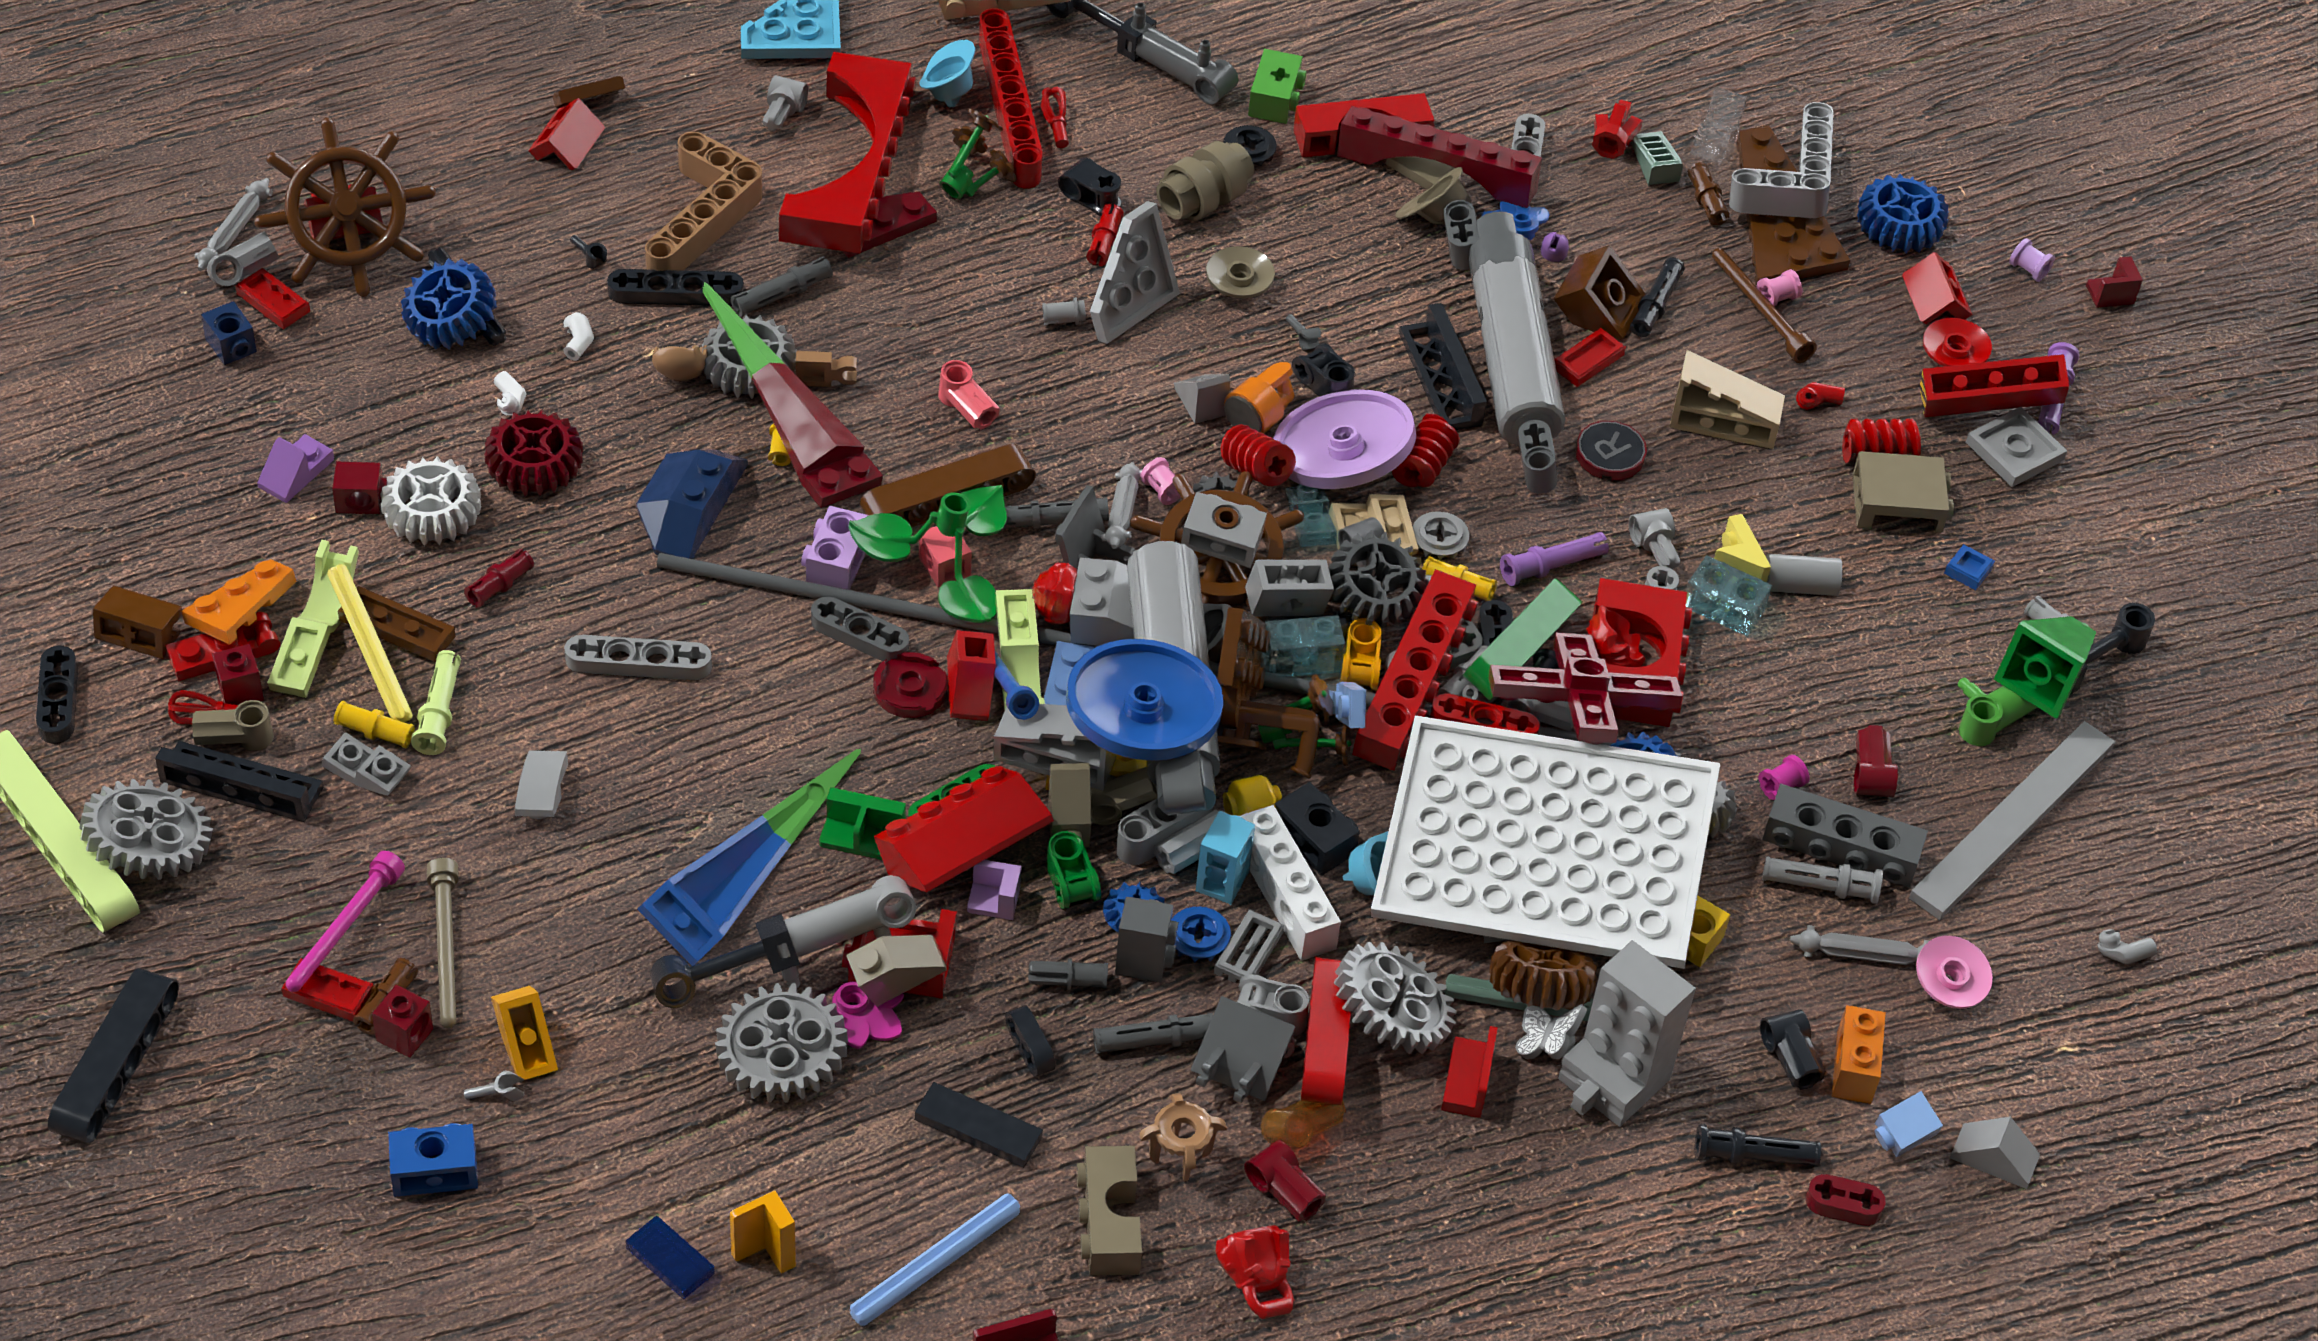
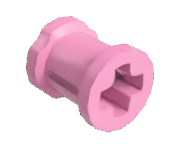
(1781, 287)
(1160, 480)

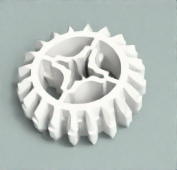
(430, 511)

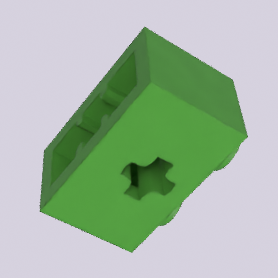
(1276, 86)

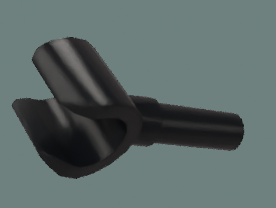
(591, 251)

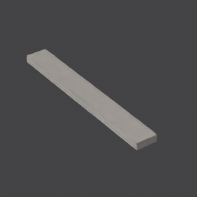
(2011, 820)

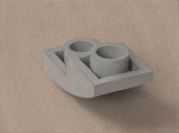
(368, 768)
(541, 784)

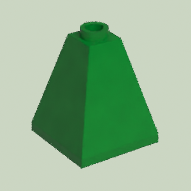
(2046, 661)

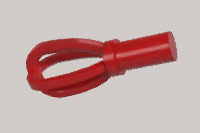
(1057, 123)
(192, 707)

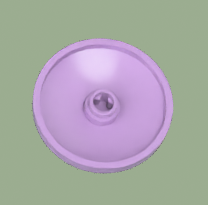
(1347, 438)

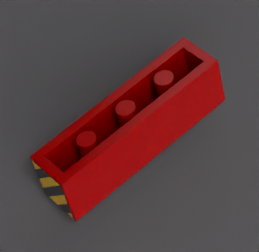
(1994, 385)

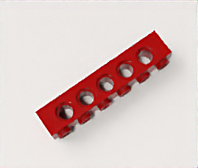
(1415, 669)

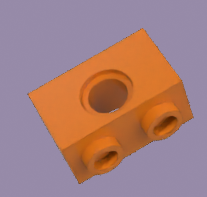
(1858, 1054)

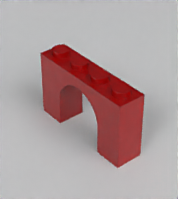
(1660, 620)

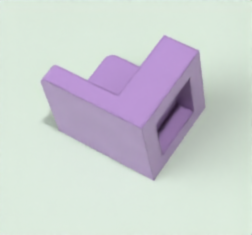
(995, 889)

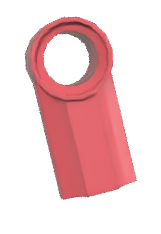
(962, 392)

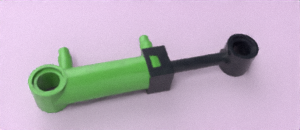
(1995, 711)

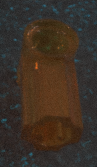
(1303, 1122)

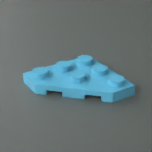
(793, 31)

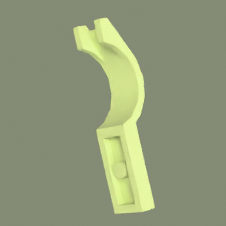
(310, 631)
(1019, 638)

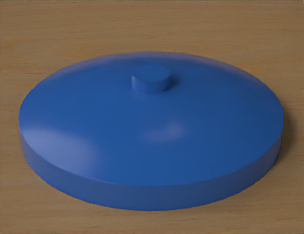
(1144, 699)

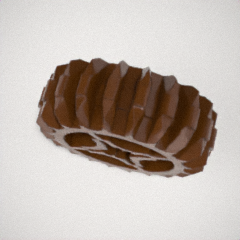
(1542, 975)

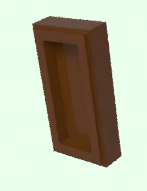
(588, 90)

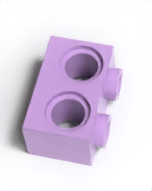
(833, 554)

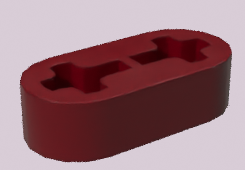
(1845, 1199)

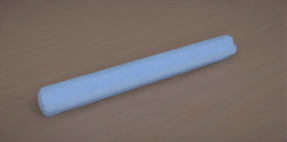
(934, 1259)

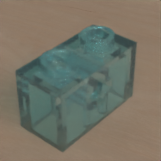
(1305, 646)

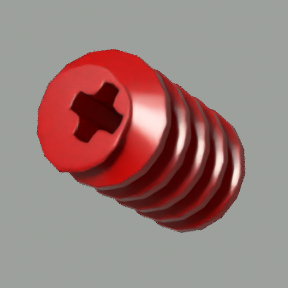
(1881, 437)
(1430, 453)
(1258, 454)

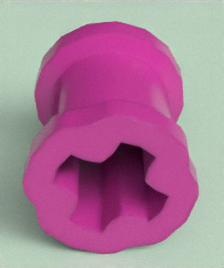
(1790, 773)

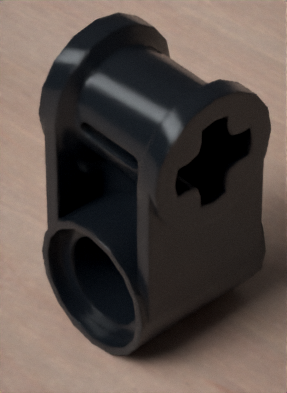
(1091, 185)
(1324, 371)

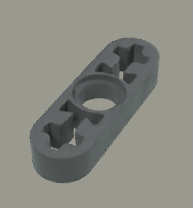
(851, 616)

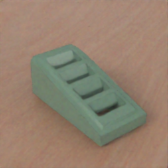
(1657, 158)

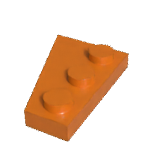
(238, 600)

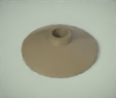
(1240, 272)

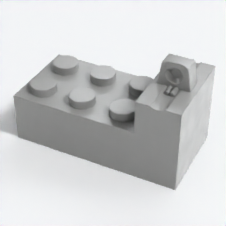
(1628, 1035)

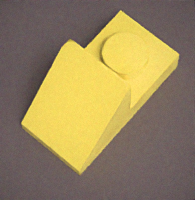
(1742, 549)

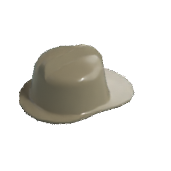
(1433, 201)

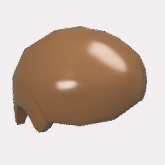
(680, 362)

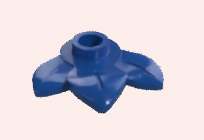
(1525, 219)

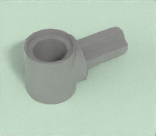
(784, 98)
(1655, 532)

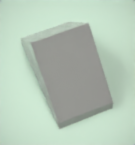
(1204, 395)
(1997, 1149)

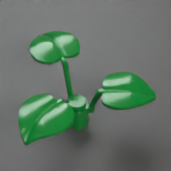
(979, 510)

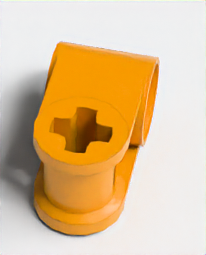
(1362, 653)

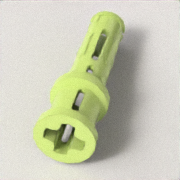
(435, 715)

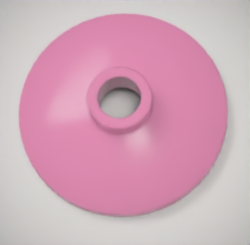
(1963, 963)

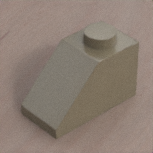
(1070, 800)
(895, 965)

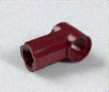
(1874, 767)
(1278, 1171)

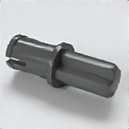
(1068, 974)

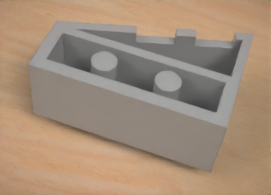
(1048, 740)

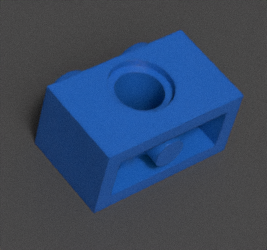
(450, 1171)

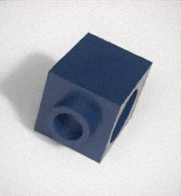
(228, 333)

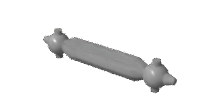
(234, 222)
(1122, 505)
(1857, 947)

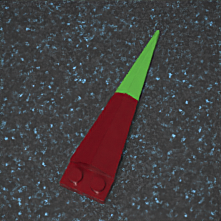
(819, 446)

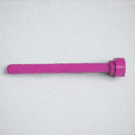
(384, 871)

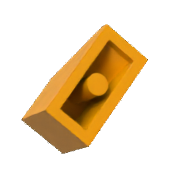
(524, 1032)

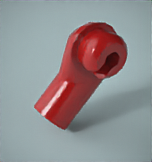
(1817, 393)

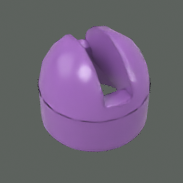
(1561, 250)

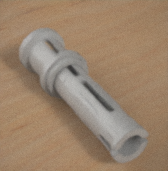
(1775, 871)

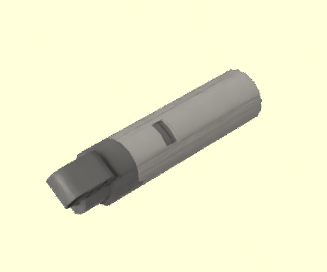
(1170, 610)

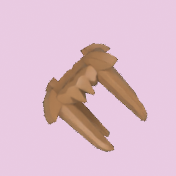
(1167, 1128)

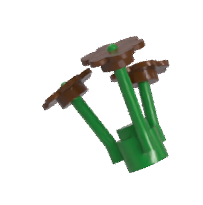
(959, 177)
(1320, 702)

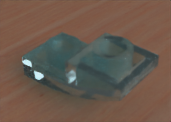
(1317, 524)

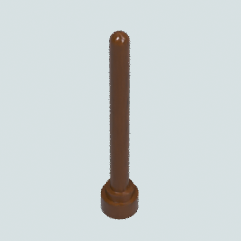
(1798, 344)

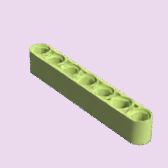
(59, 838)

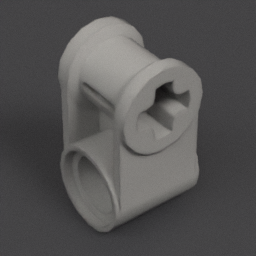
(1276, 1000)

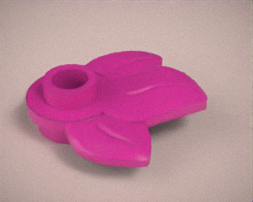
(866, 1018)

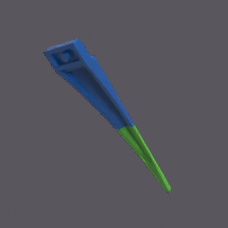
(707, 896)

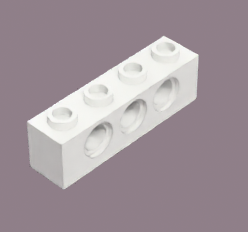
(1291, 886)

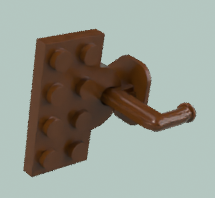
(1241, 677)

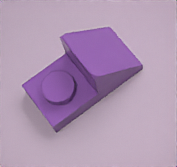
(293, 466)

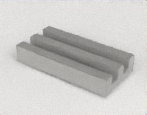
(1237, 972)

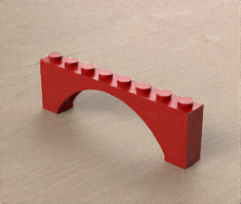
(842, 210)

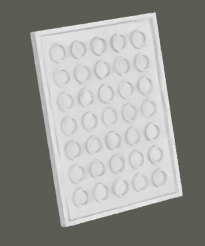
(1546, 840)

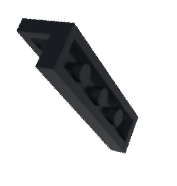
(1453, 363)
(238, 780)

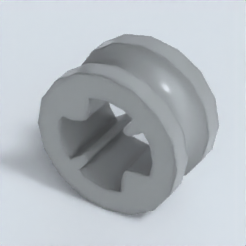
(1664, 575)

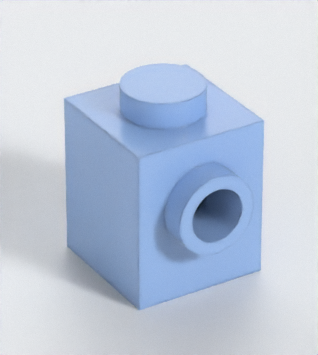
(1907, 1125)

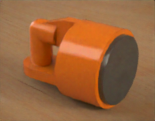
(1256, 400)

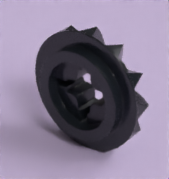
(1255, 138)

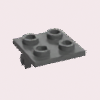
(1081, 533)
(1242, 1049)

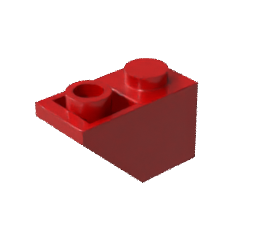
(971, 675)

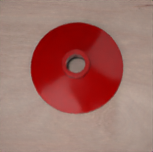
(1956, 342)

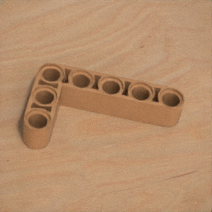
(731, 192)

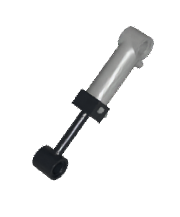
(794, 937)

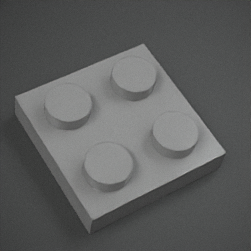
(2016, 446)

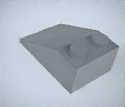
(1101, 603)

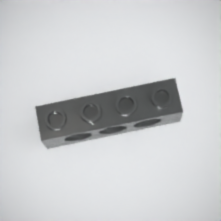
(1844, 834)

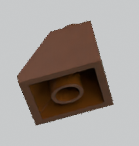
(1600, 293)

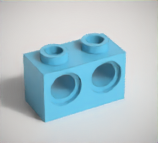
(1225, 857)

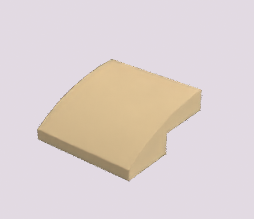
(1387, 509)

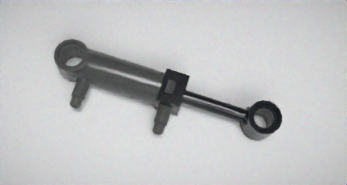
(1142, 40)

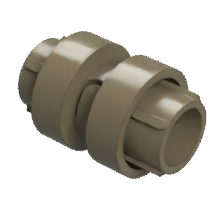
(1205, 180)

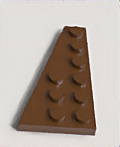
(1785, 241)

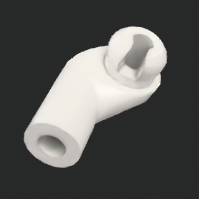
(582, 335)
(512, 393)

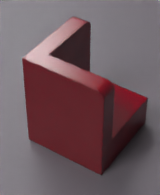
(2118, 289)

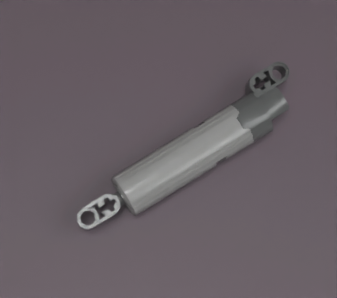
(1512, 334)

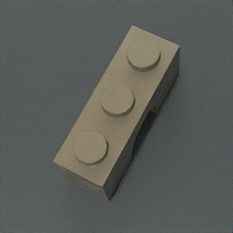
(1111, 1239)

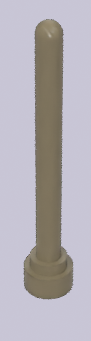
(442, 877)

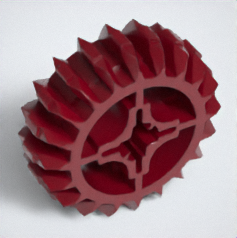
(533, 462)

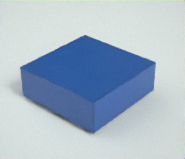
(1969, 567)

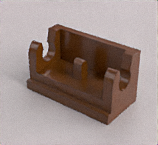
(136, 621)

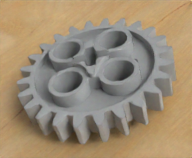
(145, 829)
(1420, 1010)
(781, 1042)

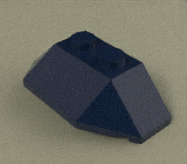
(687, 498)

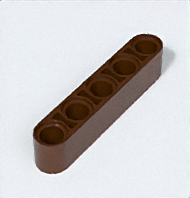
(922, 493)

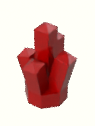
(1614, 135)

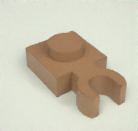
(820, 369)

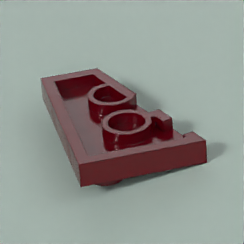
(897, 217)

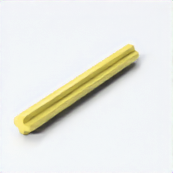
(369, 643)

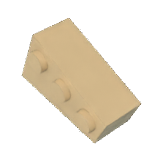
(1725, 404)

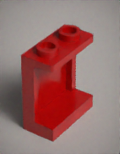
(944, 934)

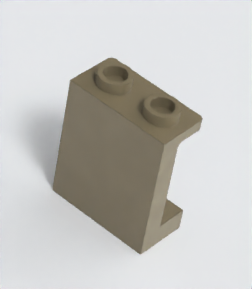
(1901, 488)

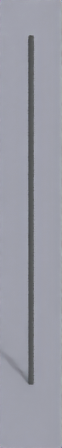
(939, 615)

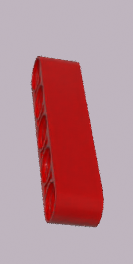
(1326, 1038)

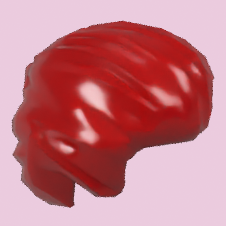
(1054, 593)
(1613, 639)

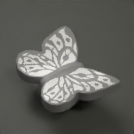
(1549, 1033)

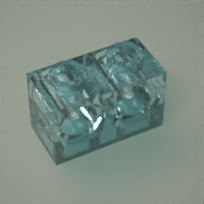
(1727, 595)

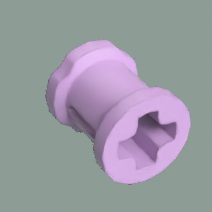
(2032, 260)

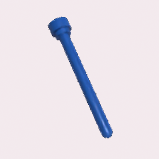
(1020, 699)

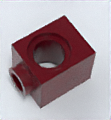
(358, 487)
(237, 675)
(402, 1021)

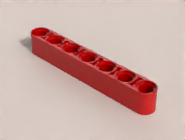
(1010, 97)

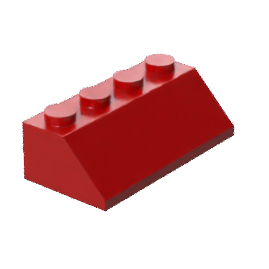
(962, 829)

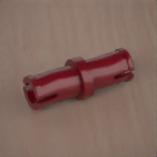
(499, 578)

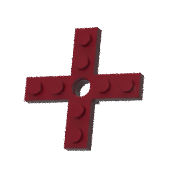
(1586, 687)

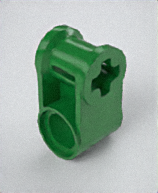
(1074, 875)

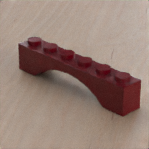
(1502, 171)

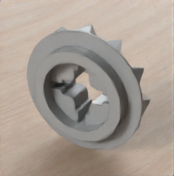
(1453, 530)

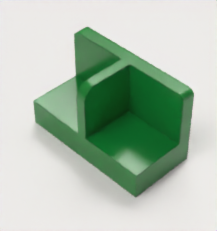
(855, 820)

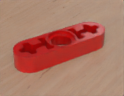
(1475, 709)

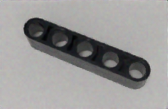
(113, 1055)

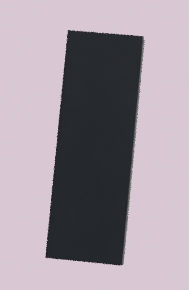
(978, 1124)

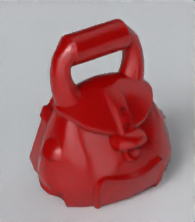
(1258, 1264)

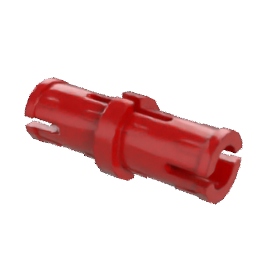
(1104, 234)

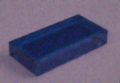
(670, 1257)

